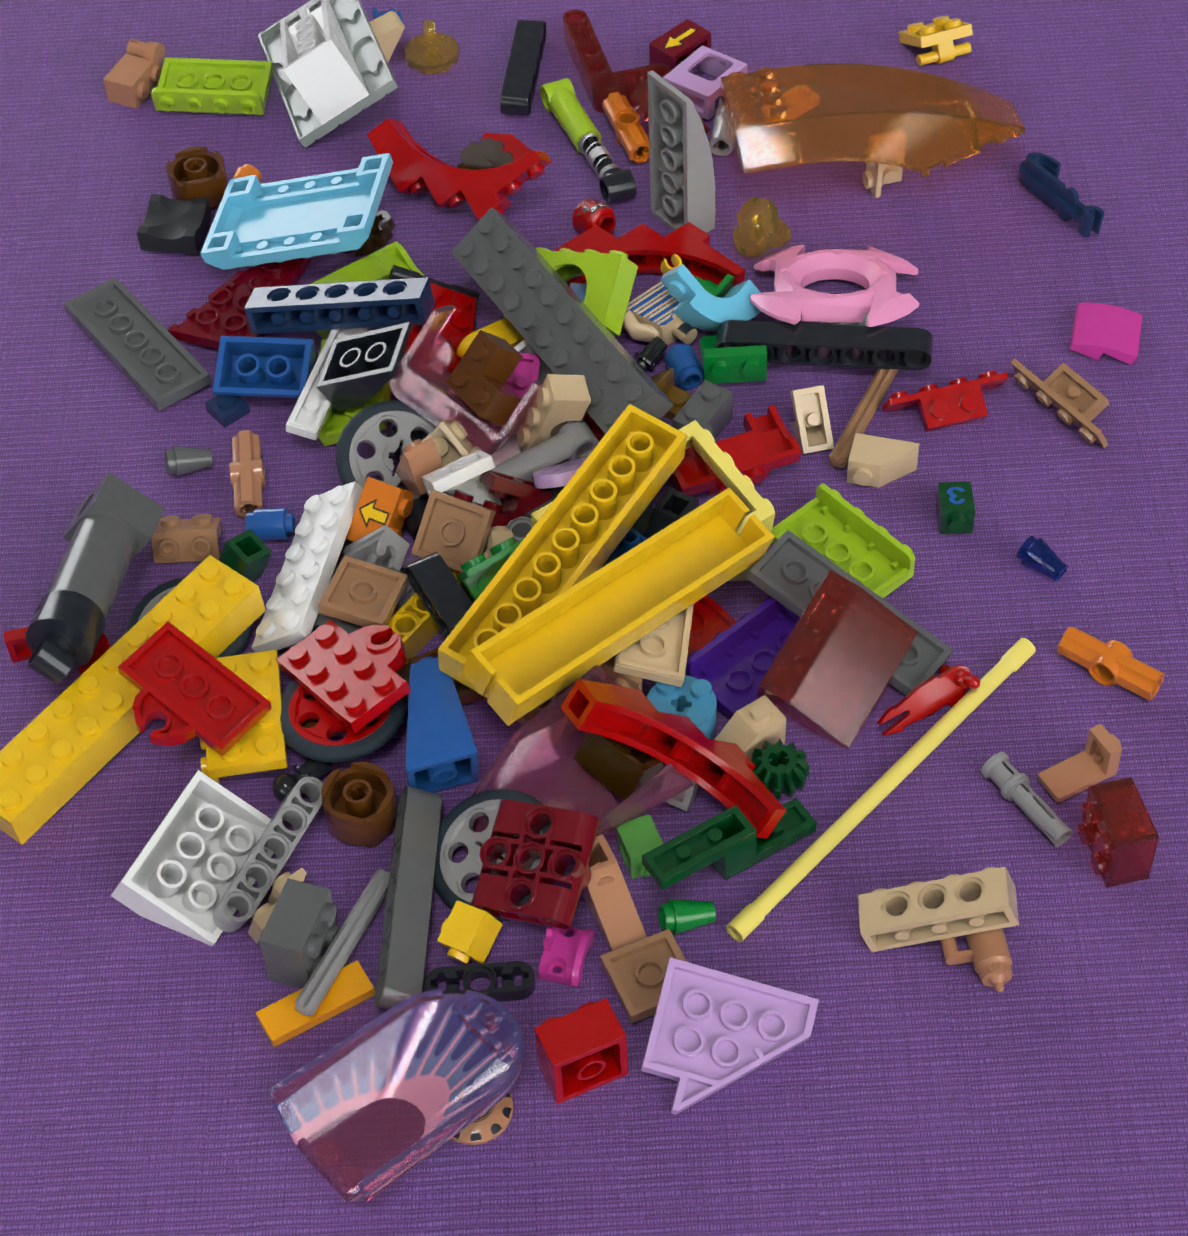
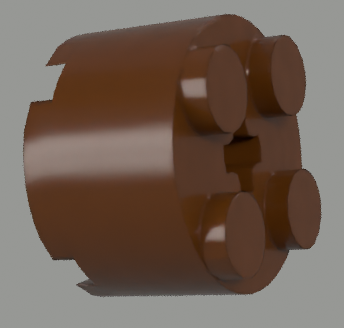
(197, 174)
(359, 804)

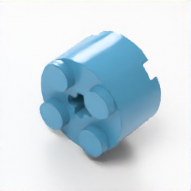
(692, 700)

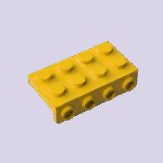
(264, 744)

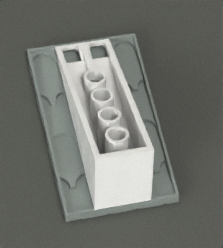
(326, 65)

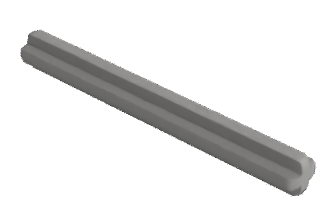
(343, 944)

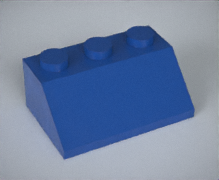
(263, 366)

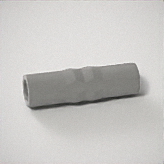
(721, 139)

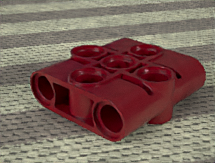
(563, 844)

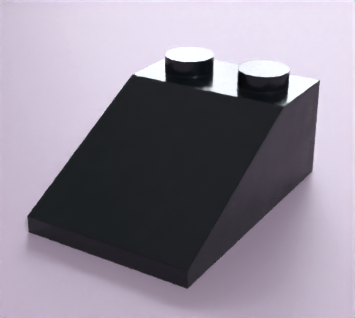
(362, 365)

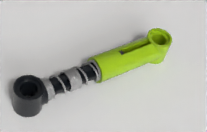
(562, 102)

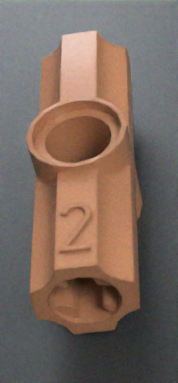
(247, 473)

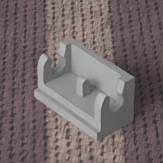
(380, 548)

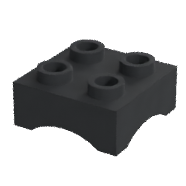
(174, 225)

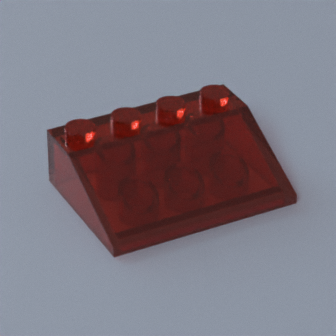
(837, 660)

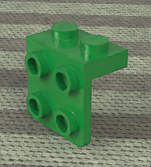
(732, 363)

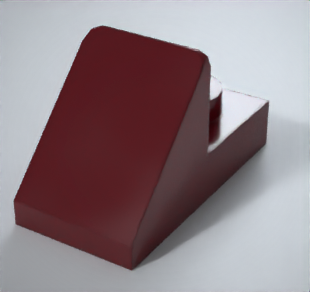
(518, 494)

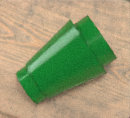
(685, 915)

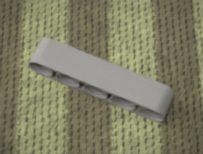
(261, 866)

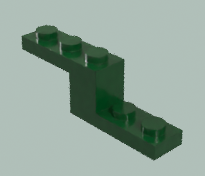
(727, 843)

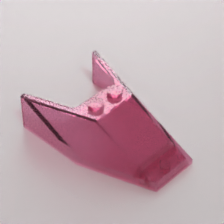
(543, 765)

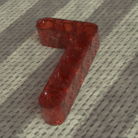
(594, 67)

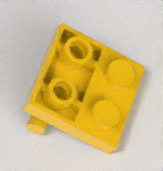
(939, 36)

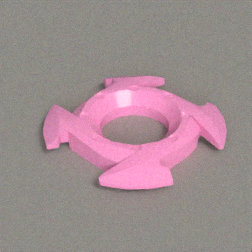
(869, 268)

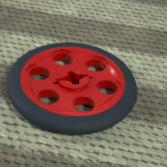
(315, 741)

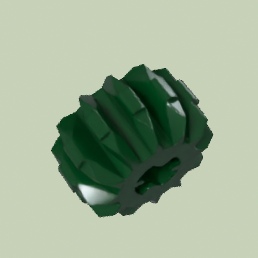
(780, 767)

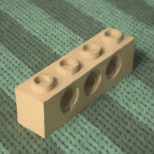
(956, 916)

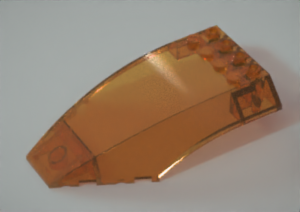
(861, 116)

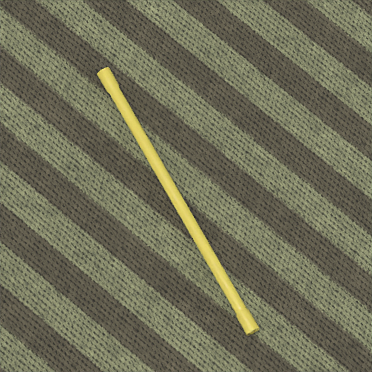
(756, 911)

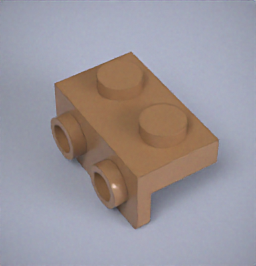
(186, 538)

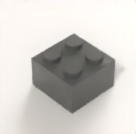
(298, 932)

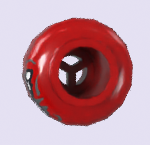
(592, 213)

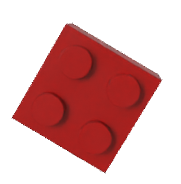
(581, 1050)

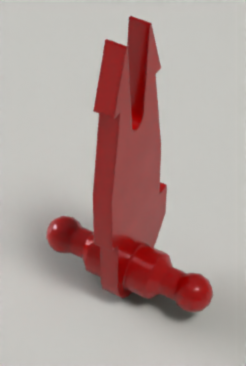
(931, 696)

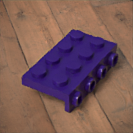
(743, 654)

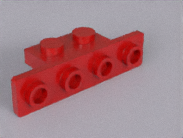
(949, 404)

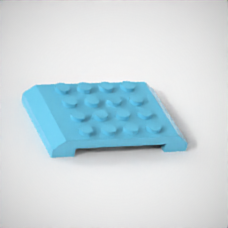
(296, 216)

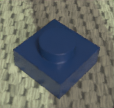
(227, 409)

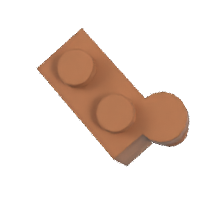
(135, 73)

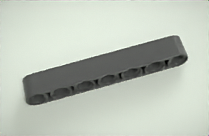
(408, 897)

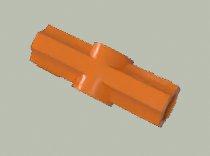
(627, 127)
(1110, 663)

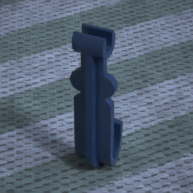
(1040, 177)

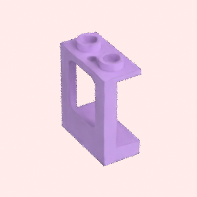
(698, 89)

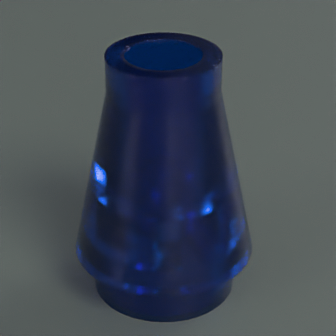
(1041, 558)

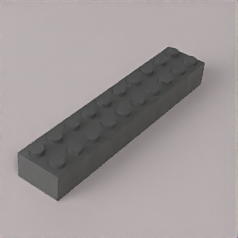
(556, 320)

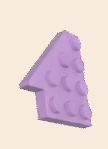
(719, 1029)

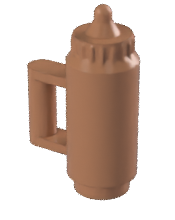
(988, 953)

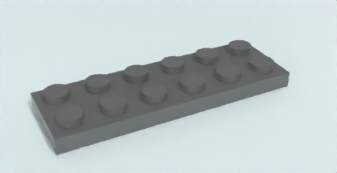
(137, 343)
(793, 574)

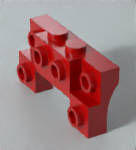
(754, 453)

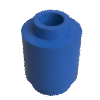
(686, 366)
(271, 523)

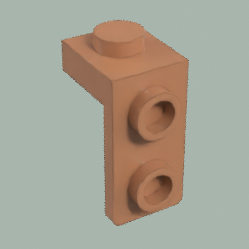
(1085, 769)

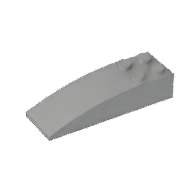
(679, 159)

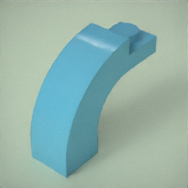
(703, 309)

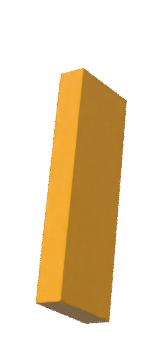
(283, 1022)

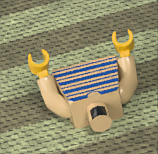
(653, 314)

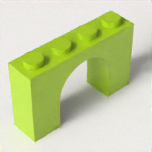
(607, 279)

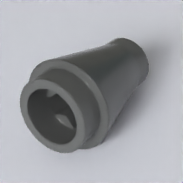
(186, 460)

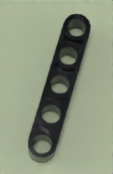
(523, 67)
(438, 591)

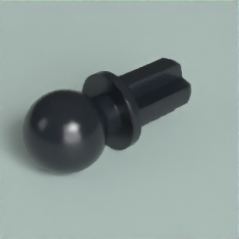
(651, 354)
(284, 783)

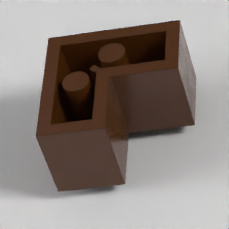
(483, 376)

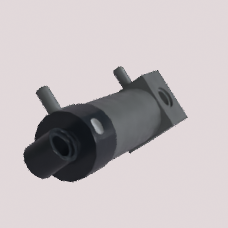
(103, 540)

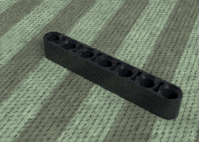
(832, 344)

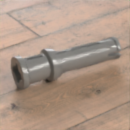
(1016, 787)

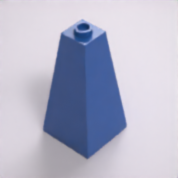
(438, 734)

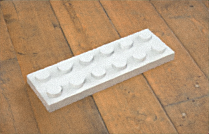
(307, 568)

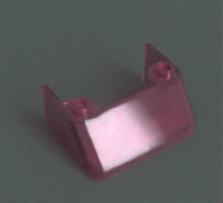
(423, 387)

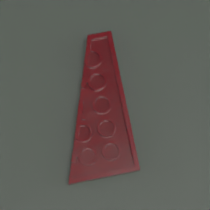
(225, 309)

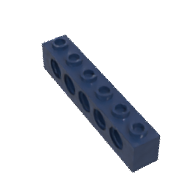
(339, 305)

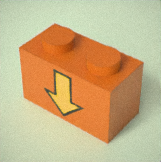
(380, 506)

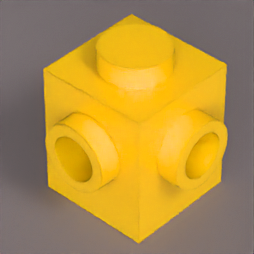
(469, 933)

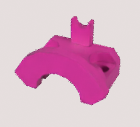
(565, 955)

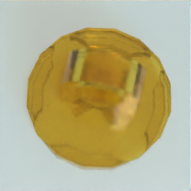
(432, 51)
(759, 228)

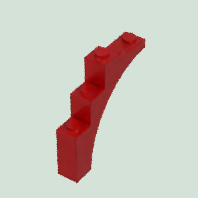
(451, 186)
(649, 249)
(674, 739)

